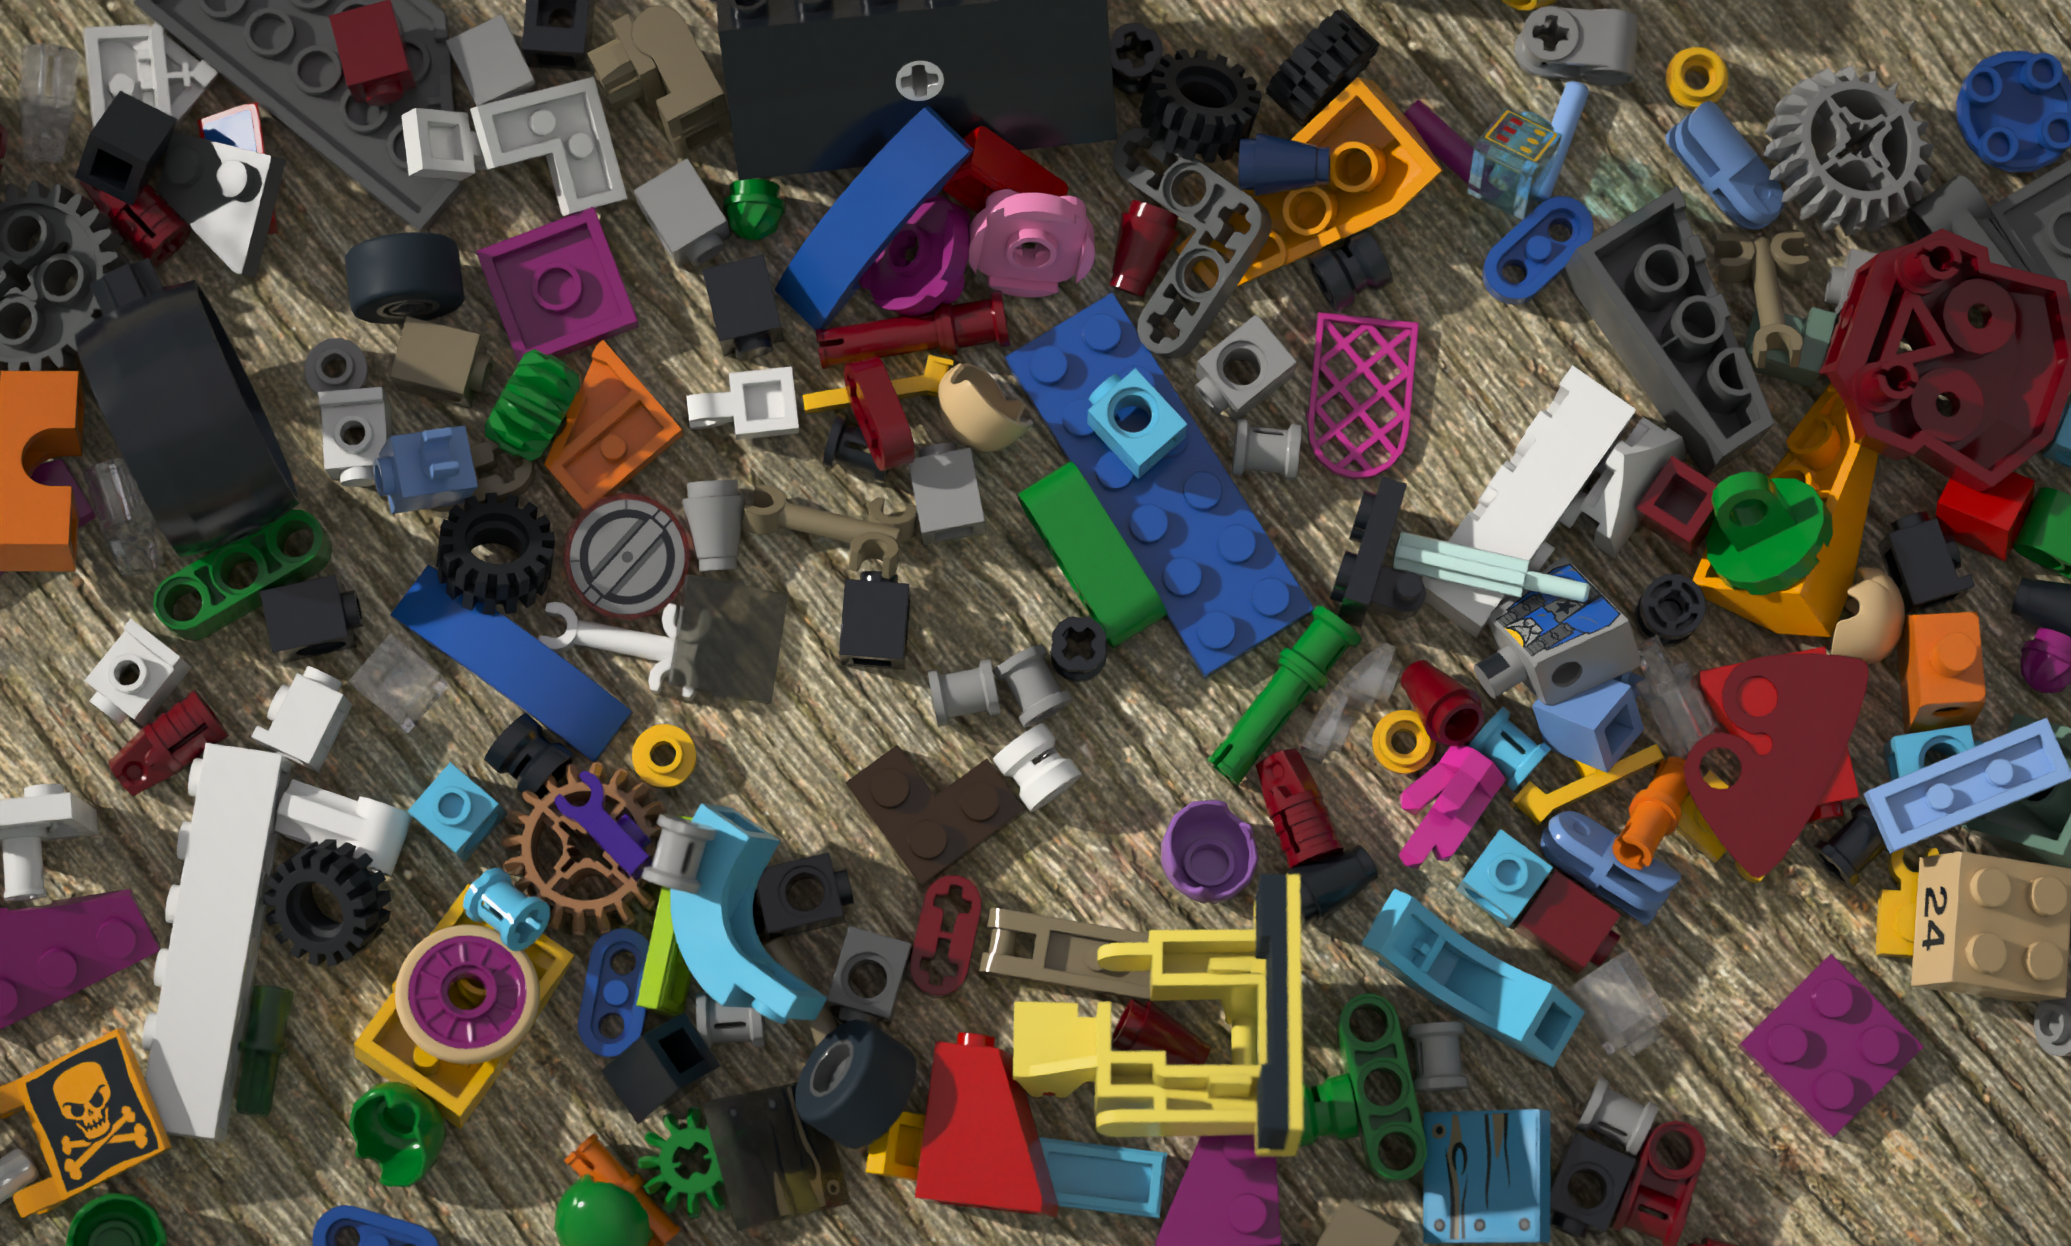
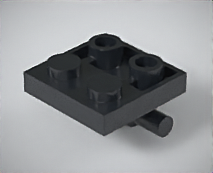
(1362, 578)

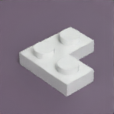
(565, 127)

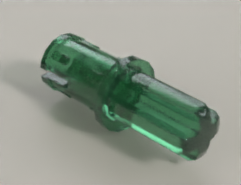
(263, 1049)

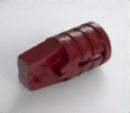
(145, 224)
(167, 744)
(1297, 808)

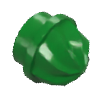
(754, 208)

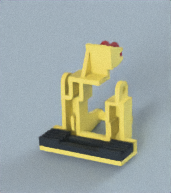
(1141, 1096)

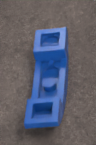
(870, 215)
(514, 665)

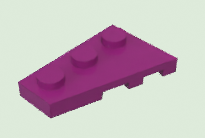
(67, 947)

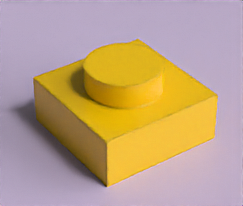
(899, 1149)

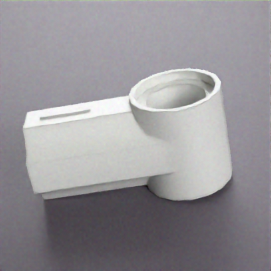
(317, 815)

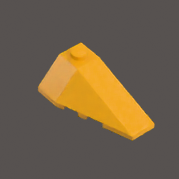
(1374, 174)
(1843, 476)

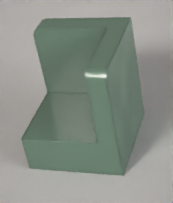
(1816, 335)

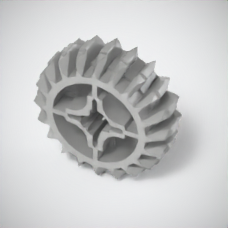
(1863, 186)

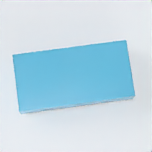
(1105, 1177)

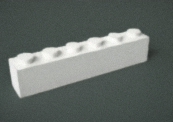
(213, 938)

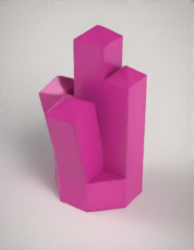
(1464, 788)

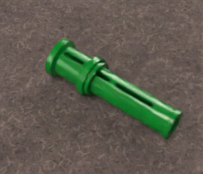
(1300, 672)

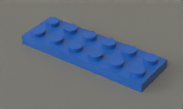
(1184, 515)

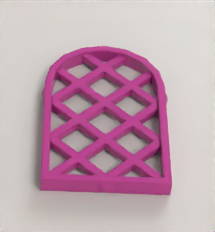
(1315, 406)

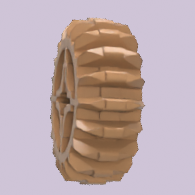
(567, 870)

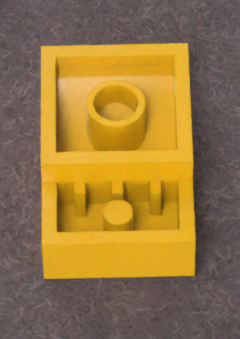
(450, 1085)

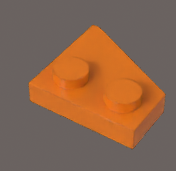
(609, 431)

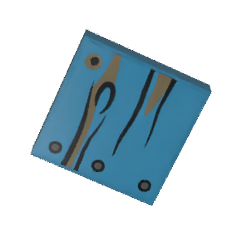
(1487, 1177)

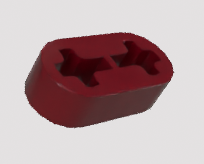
(879, 413)
(961, 940)

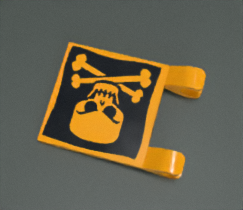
(88, 1118)

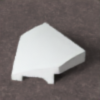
(143, 65)
(1626, 480)

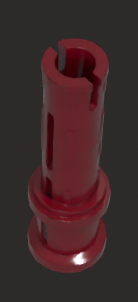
(944, 328)

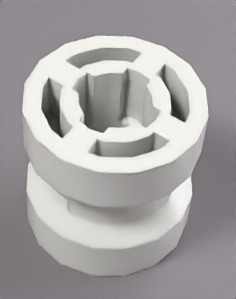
(1037, 767)

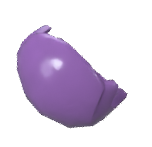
(1209, 852)

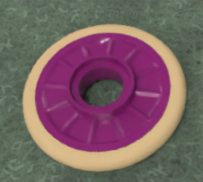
(458, 1033)

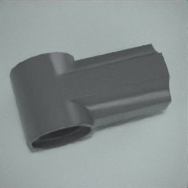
(1963, 211)

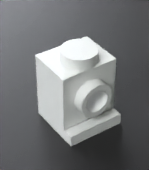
(354, 409)
(159, 675)
(305, 718)

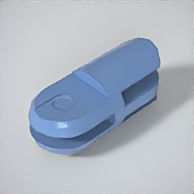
(1726, 167)
(1586, 853)

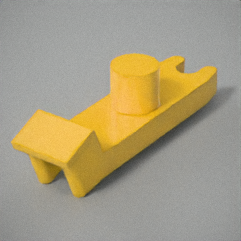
(905, 388)
(1539, 805)

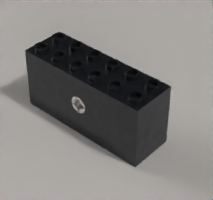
(842, 77)

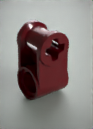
(1660, 1187)

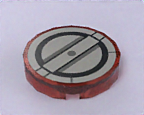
(626, 556)

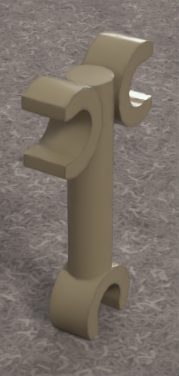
(1766, 262)
(869, 539)

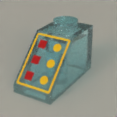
(1513, 161)

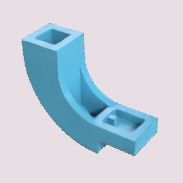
(718, 925)
(1470, 981)

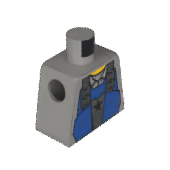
(1557, 642)

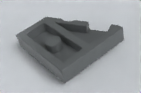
(222, 196)

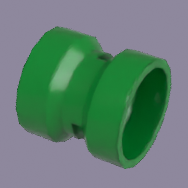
(1329, 1110)

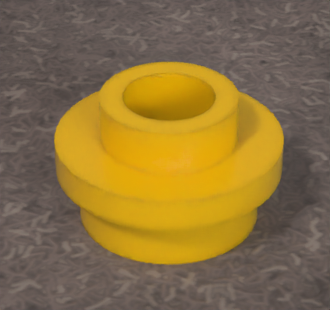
(1696, 60)
(1399, 763)
(678, 770)

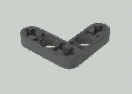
(1211, 221)

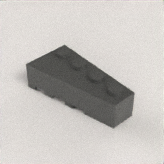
(1672, 329)

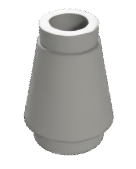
(714, 522)

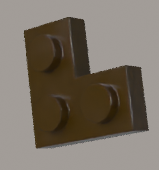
(929, 829)

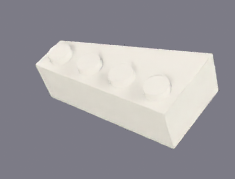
(1535, 491)

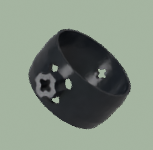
(183, 411)

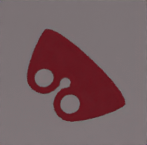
(1780, 789)

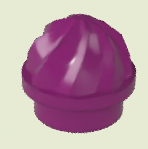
(2047, 661)

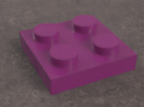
(558, 287)
(1830, 1046)

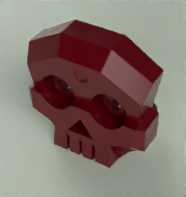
(2000, 379)

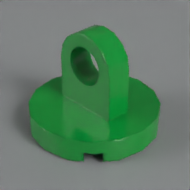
(1766, 531)

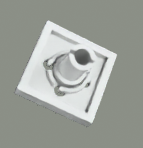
(38, 817)

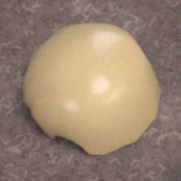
(978, 411)
(1877, 618)

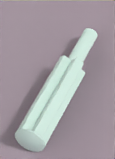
(1479, 568)

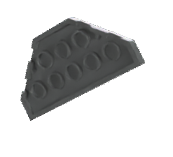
(292, 68)

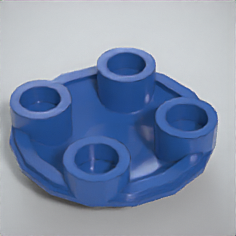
(2016, 110)

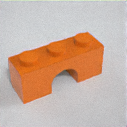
(38, 421)

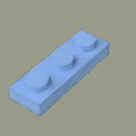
(1968, 785)

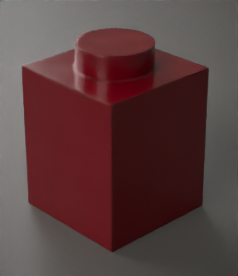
(373, 53)
(1678, 506)
(1570, 924)

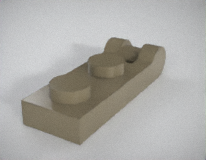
(1062, 954)

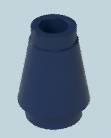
(1281, 165)

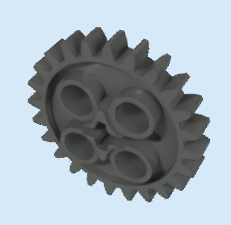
(48, 267)

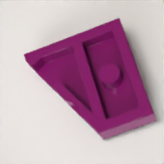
(1225, 1197)

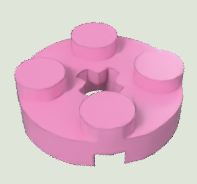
(1057, 225)

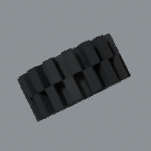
(1322, 67)
(1199, 105)
(499, 525)
(302, 918)

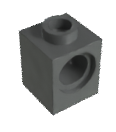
(863, 949)

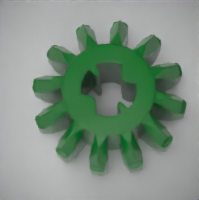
(532, 405)
(671, 1149)

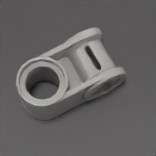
(1588, 43)

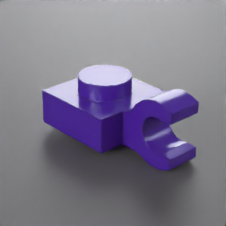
(620, 839)

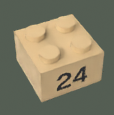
(1992, 927)

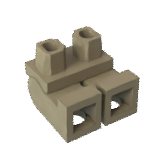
(666, 67)

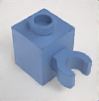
(425, 469)
(1594, 724)

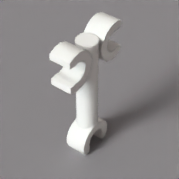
(619, 641)

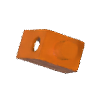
(1940, 669)

